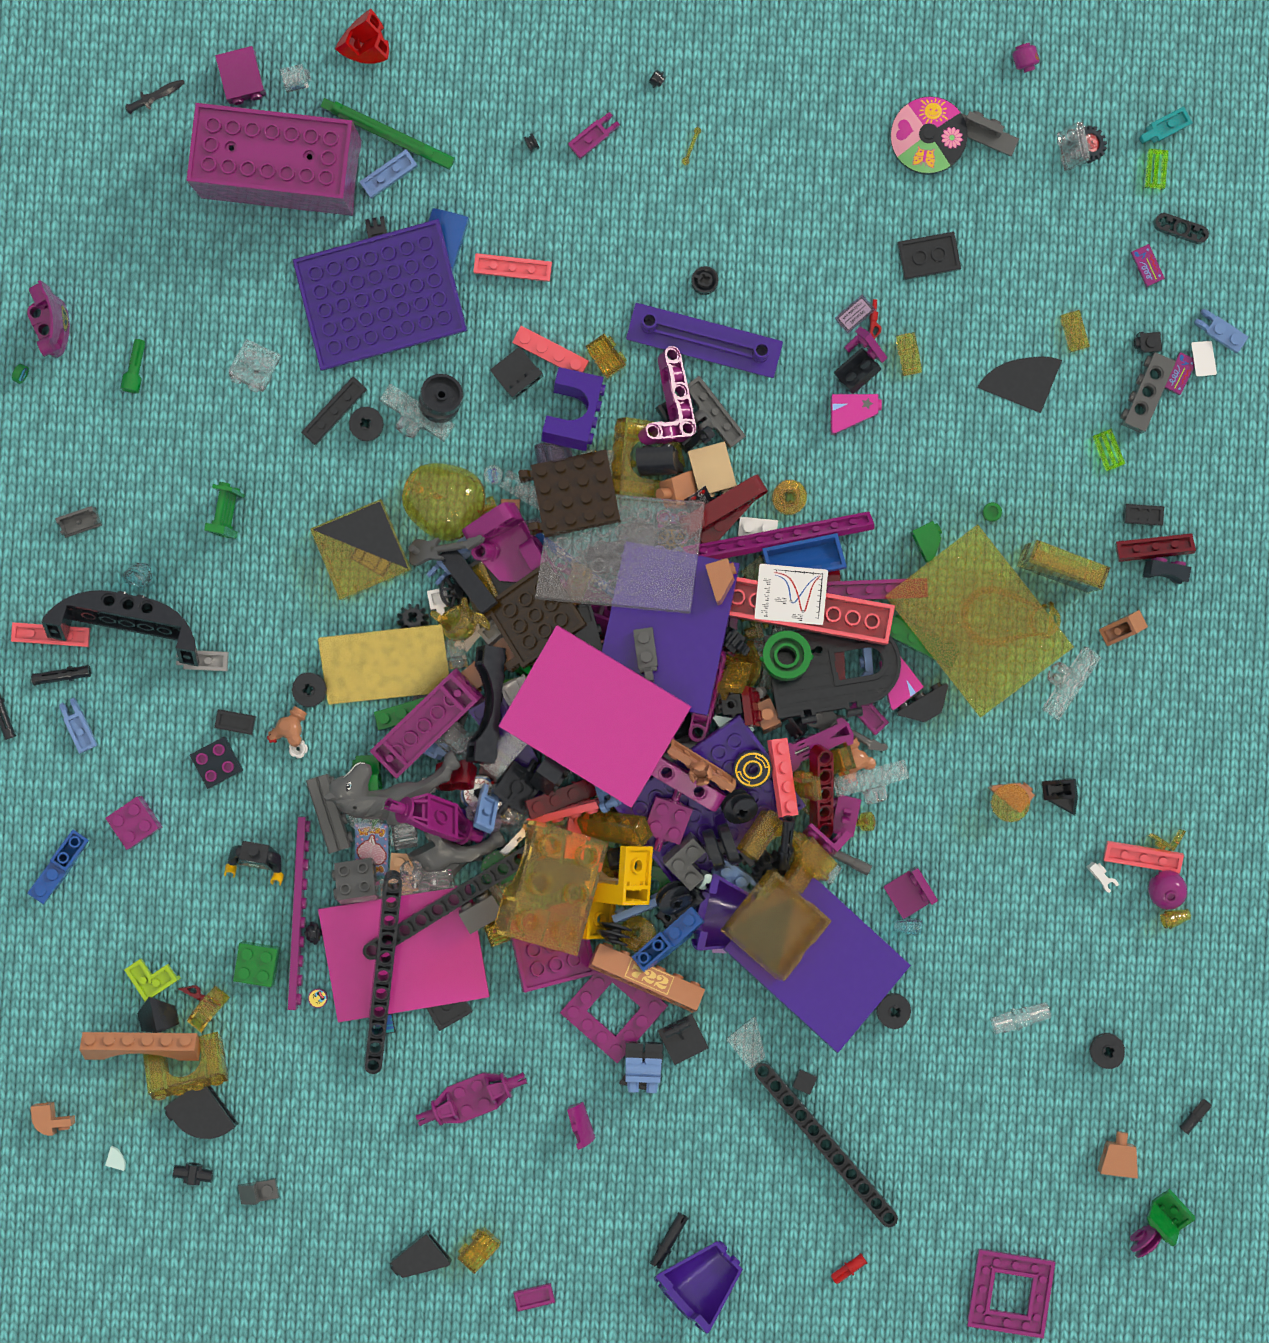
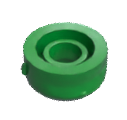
(797, 644)

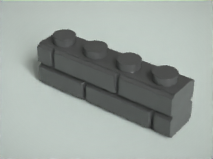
(330, 817)

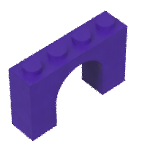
(576, 432)

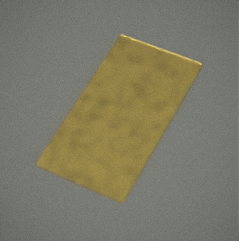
(383, 663)

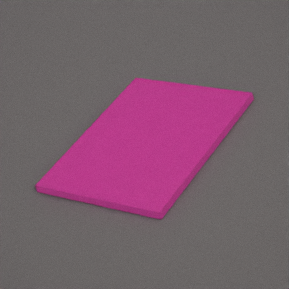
(594, 716)
(429, 968)

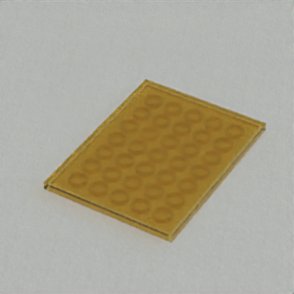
(979, 621)

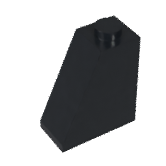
(420, 1257)

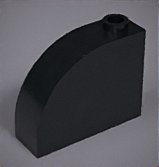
(201, 1114)

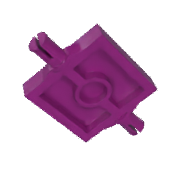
(668, 819)

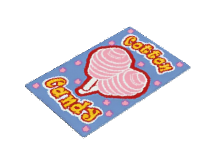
(373, 846)

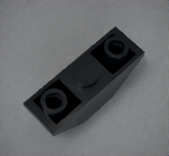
(925, 705)

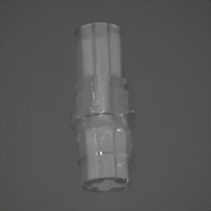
(1020, 1018)

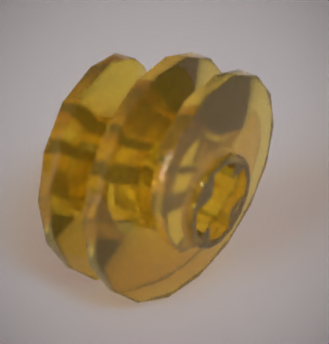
(799, 497)
(645, 929)

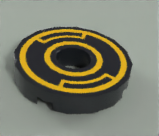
(755, 779)

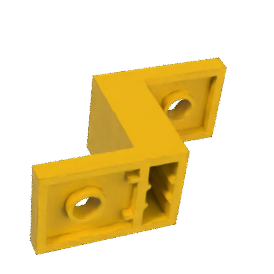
(630, 889)

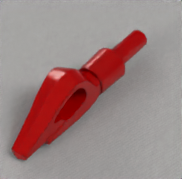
(873, 320)

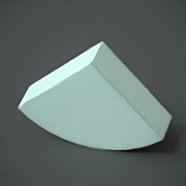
(702, 885)
(115, 1159)

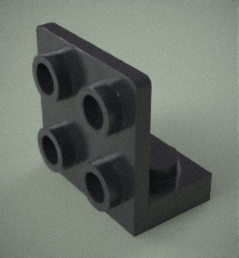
(516, 373)

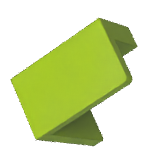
(148, 983)

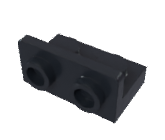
(857, 371)

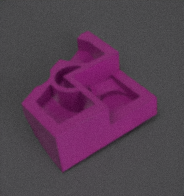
(581, 1125)

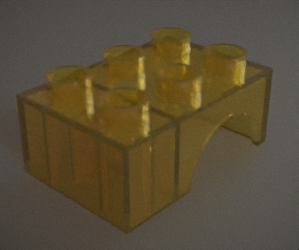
(552, 888)

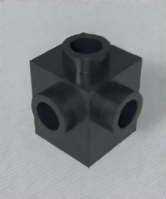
(725, 705)

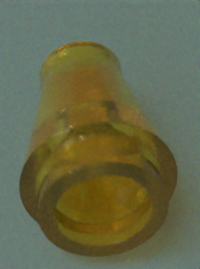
(1174, 918)

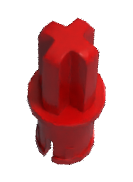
(848, 1269)

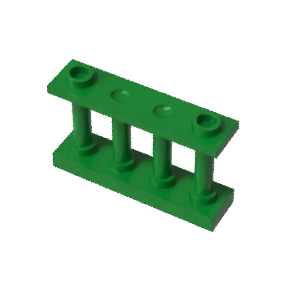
(224, 511)

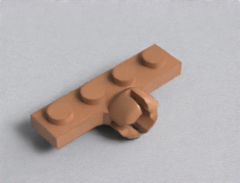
(700, 768)

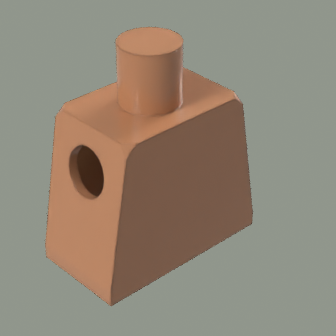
(677, 487)
(769, 716)
(1119, 1157)

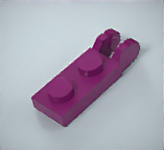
(592, 136)

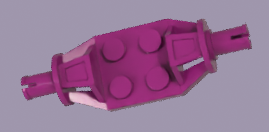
(435, 817)
(471, 1098)

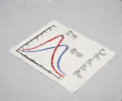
(791, 594)

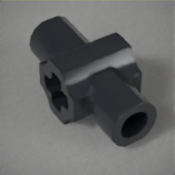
(192, 1173)

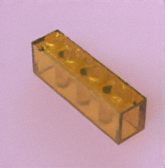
(615, 827)

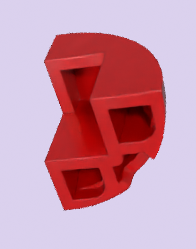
(364, 40)

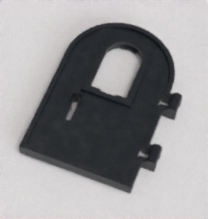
(820, 684)

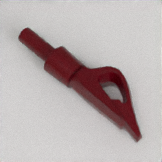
(197, 995)

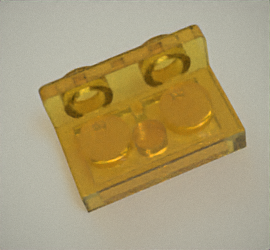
(734, 678)
(808, 785)
(815, 857)

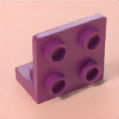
(830, 847)
(910, 892)

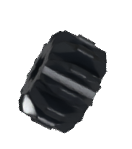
(411, 612)

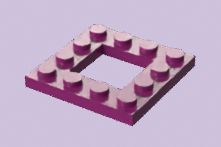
(611, 1044)
(1028, 1324)

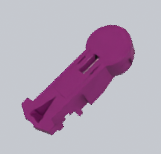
(828, 737)

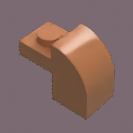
(45, 1120)

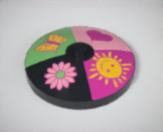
(929, 135)

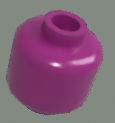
(1025, 57)

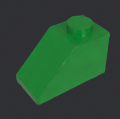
(927, 540)

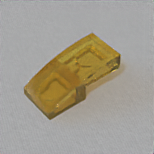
(908, 354)

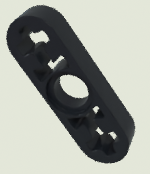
(1170, 218)

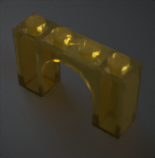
(624, 478)
(761, 833)
(210, 1071)

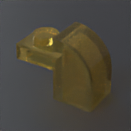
(207, 1009)

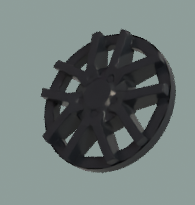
(455, 591)

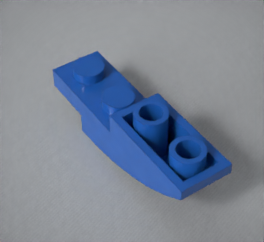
(58, 867)
(668, 940)

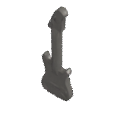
(423, 550)
(827, 719)

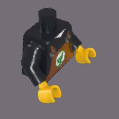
(256, 856)

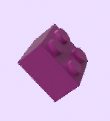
(134, 822)

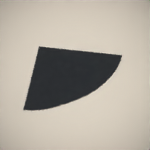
(1023, 381)

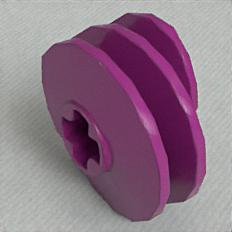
(1145, 1240)

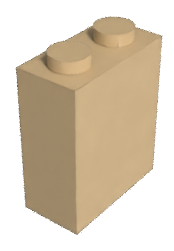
(712, 468)

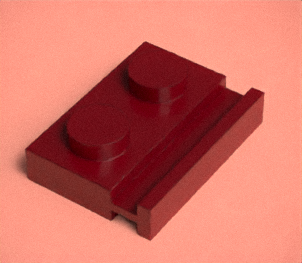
(750, 701)

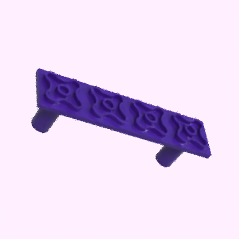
(704, 340)

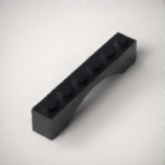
(490, 666)

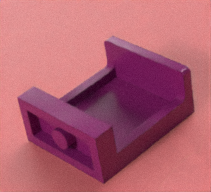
(240, 75)

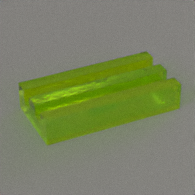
(1154, 185)
(1109, 450)

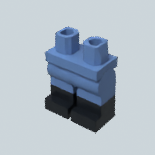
(643, 1071)

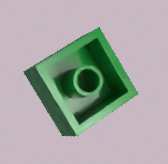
(256, 964)

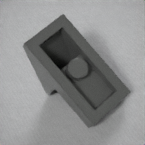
(258, 1191)

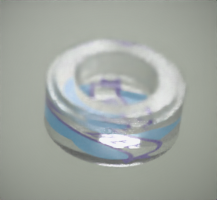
(493, 474)

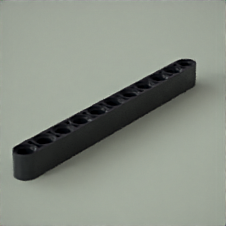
(444, 901)
(383, 981)
(829, 1152)

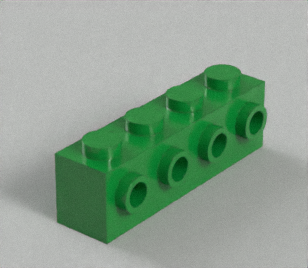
(903, 634)

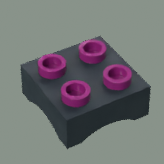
(1175, 571)
(216, 762)

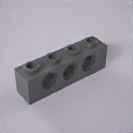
(1163, 367)

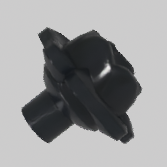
(313, 933)

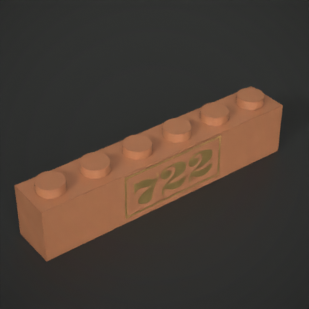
(653, 981)

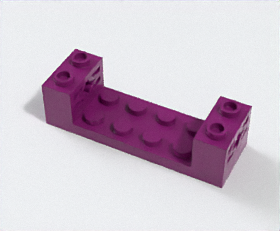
(426, 723)

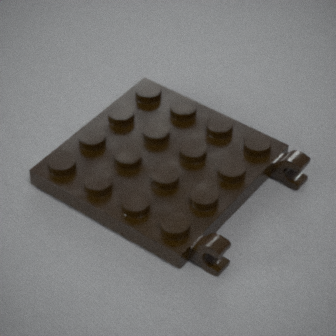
(573, 494)
(529, 621)

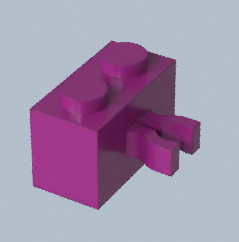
(845, 814)

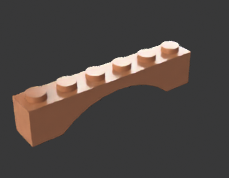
(109, 1044)

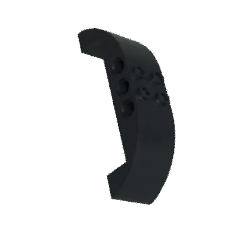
(123, 613)

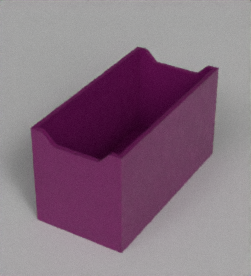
(271, 159)

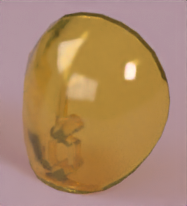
(443, 499)

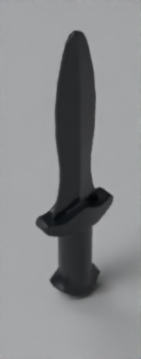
(148, 99)

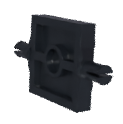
(515, 788)

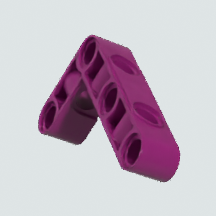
(679, 408)
(704, 721)
(679, 780)

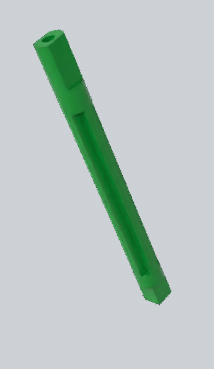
(389, 133)

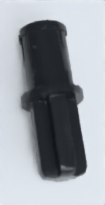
(1195, 1116)

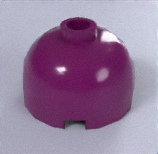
(1167, 890)

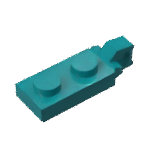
(1166, 126)

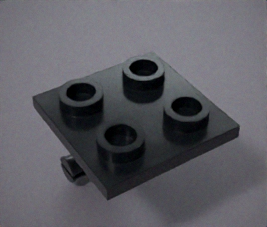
(683, 1039)

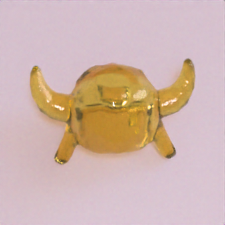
(460, 621)

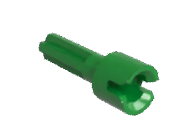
(131, 379)

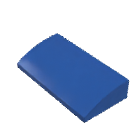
(453, 229)
(814, 553)

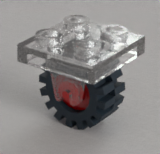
(1080, 145)

